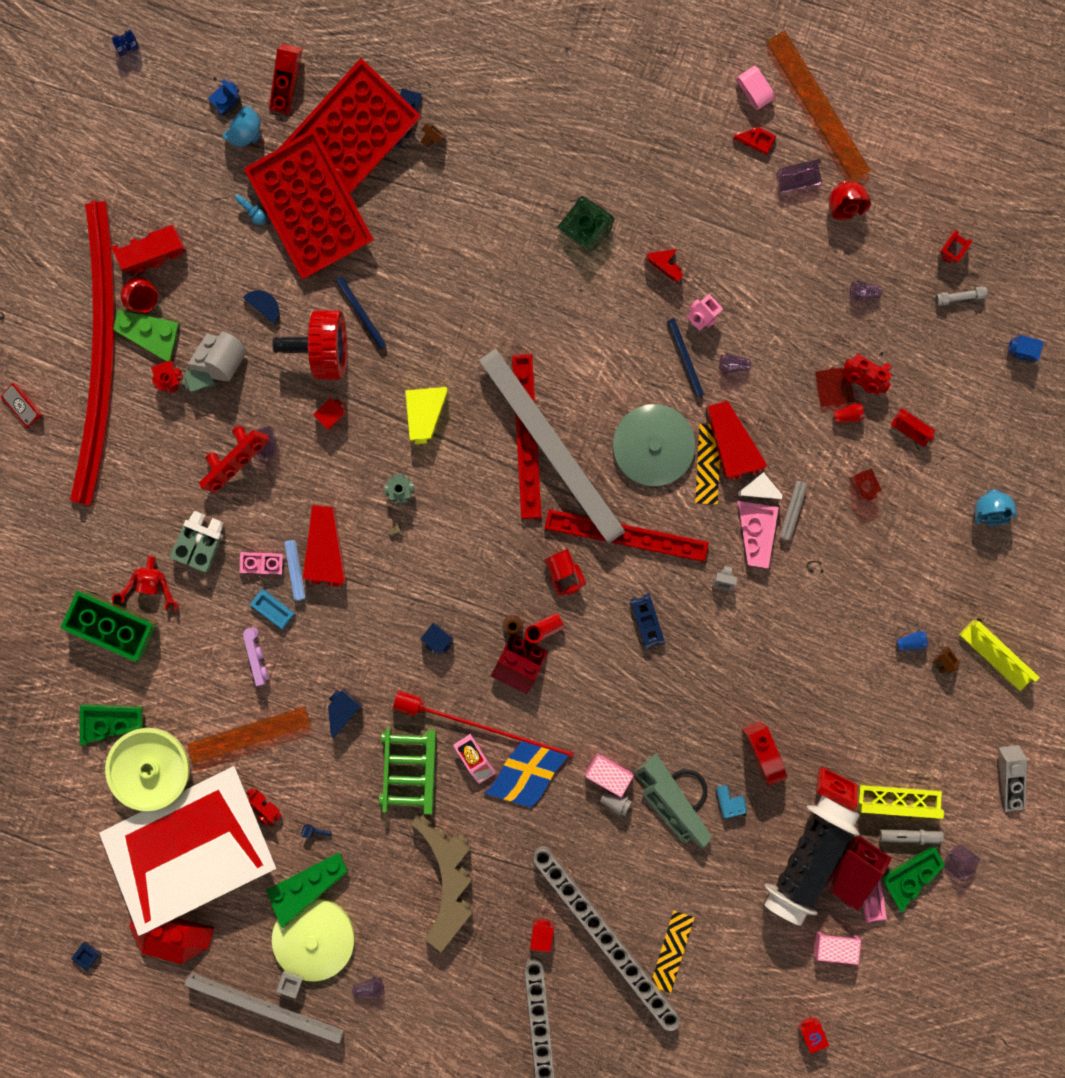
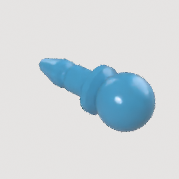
(257, 215)

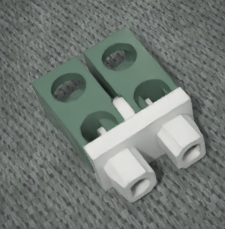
(198, 544)

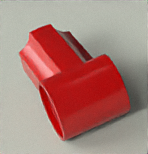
(545, 627)

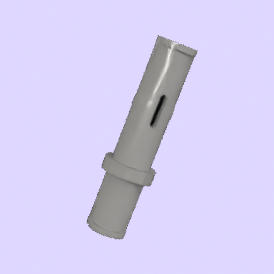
(910, 836)

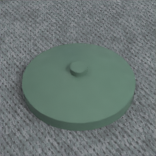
(653, 445)

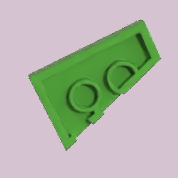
(149, 332)

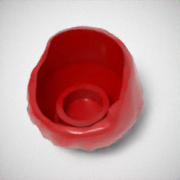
(139, 295)

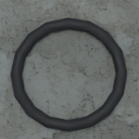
(689, 771)

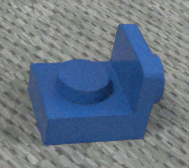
(225, 97)

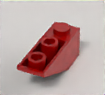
(285, 77)

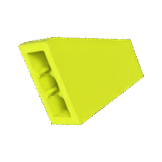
(424, 412)

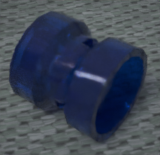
(120, 42)

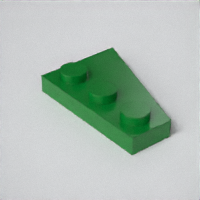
(103, 721)
(911, 876)

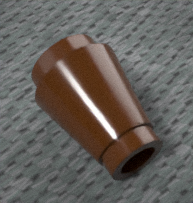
(512, 618)

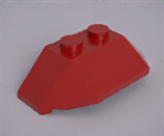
(174, 940)

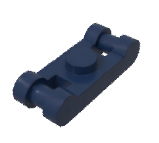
(647, 621)

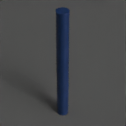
(360, 312)
(685, 357)

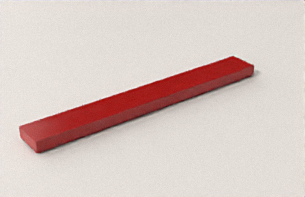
(526, 445)
(633, 536)

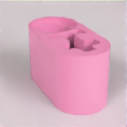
(756, 87)

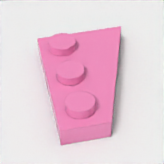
(758, 531)

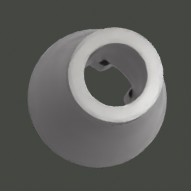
(618, 804)

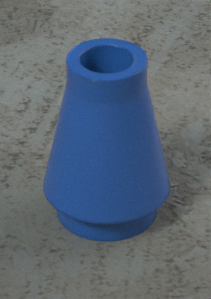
(913, 641)

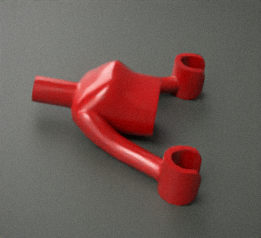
(147, 583)

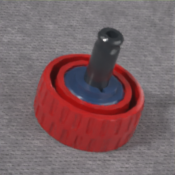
(325, 344)

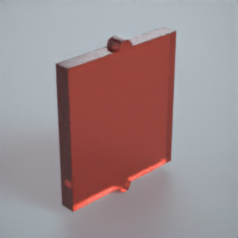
(833, 387)

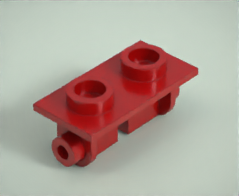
(913, 427)
(266, 813)

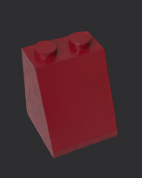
(857, 872)

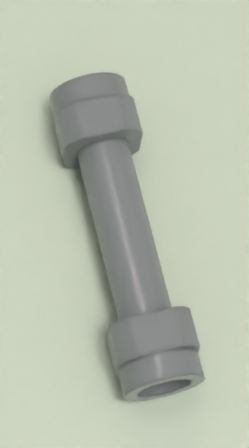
(978, 293)

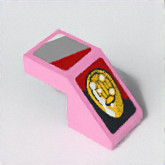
(474, 759)

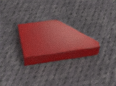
(756, 139)

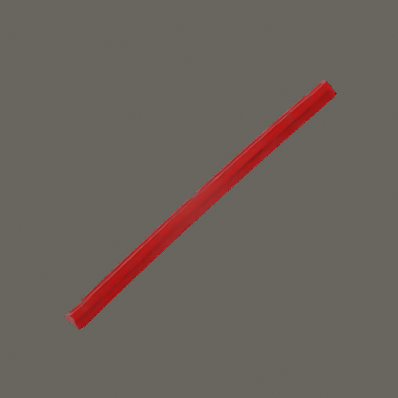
(102, 353)

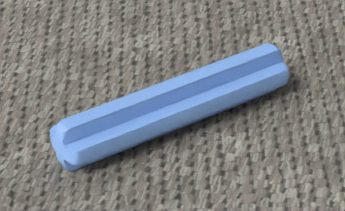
(294, 570)

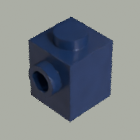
(437, 639)

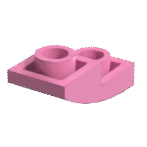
(260, 563)

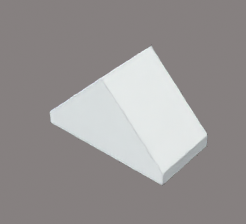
(761, 488)

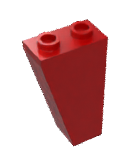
(733, 443)
(323, 549)

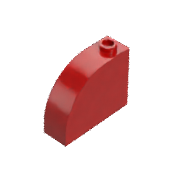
(765, 753)

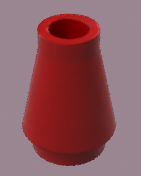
(850, 414)

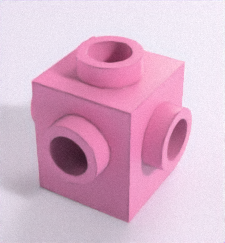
(704, 312)

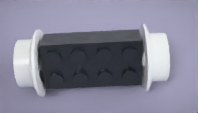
(812, 861)

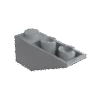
(1013, 773)

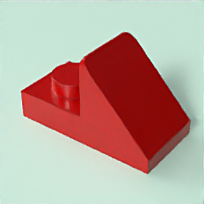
(660, 261)

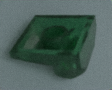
(587, 224)

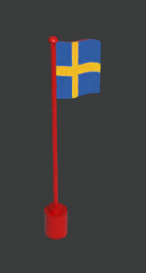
(525, 770)

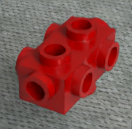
(867, 374)

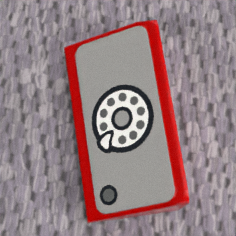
(21, 405)

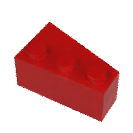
(149, 251)

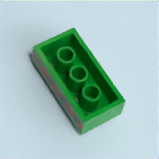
(109, 625)

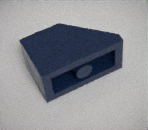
(341, 709)

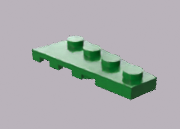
(297, 892)

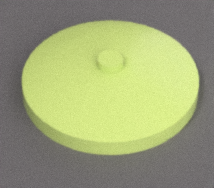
(147, 769)
(315, 942)

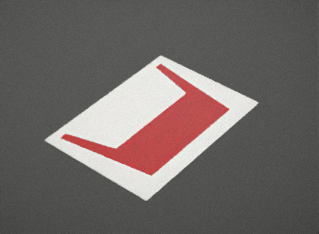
(187, 851)

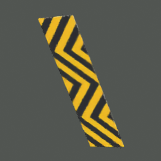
(707, 467)
(672, 950)

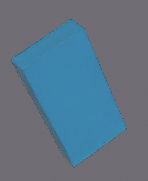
(272, 609)

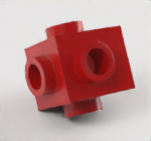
(161, 373)

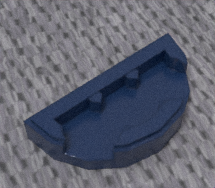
(264, 303)

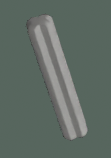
(793, 510)

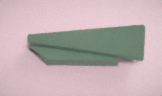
(670, 802)

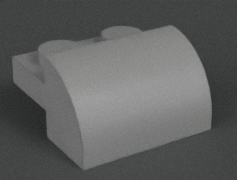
(218, 356)

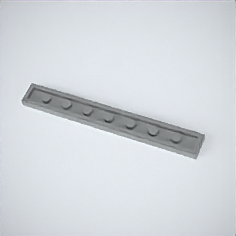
(264, 1008)

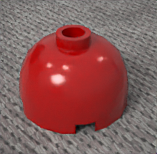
(848, 199)

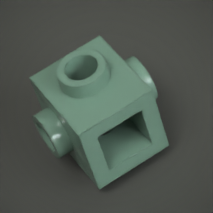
(406, 493)

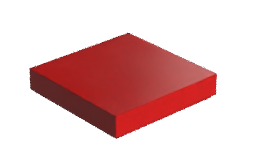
(837, 788)

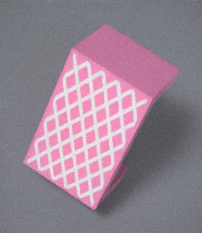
(609, 775)
(837, 948)

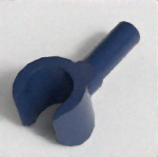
(308, 830)

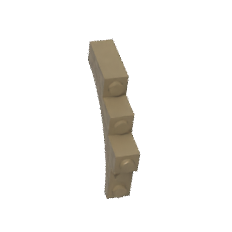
(455, 879)

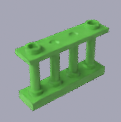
(425, 781)

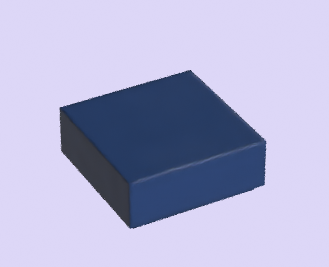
(85, 956)

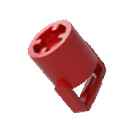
(561, 566)

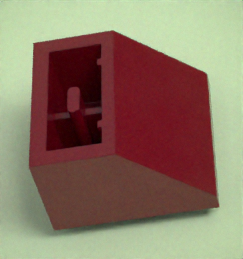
(519, 664)

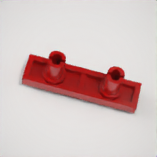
(227, 468)

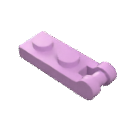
(255, 655)

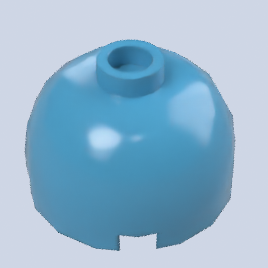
(243, 128)
(995, 508)

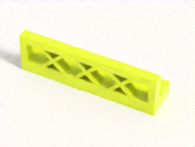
(998, 655)
(900, 809)

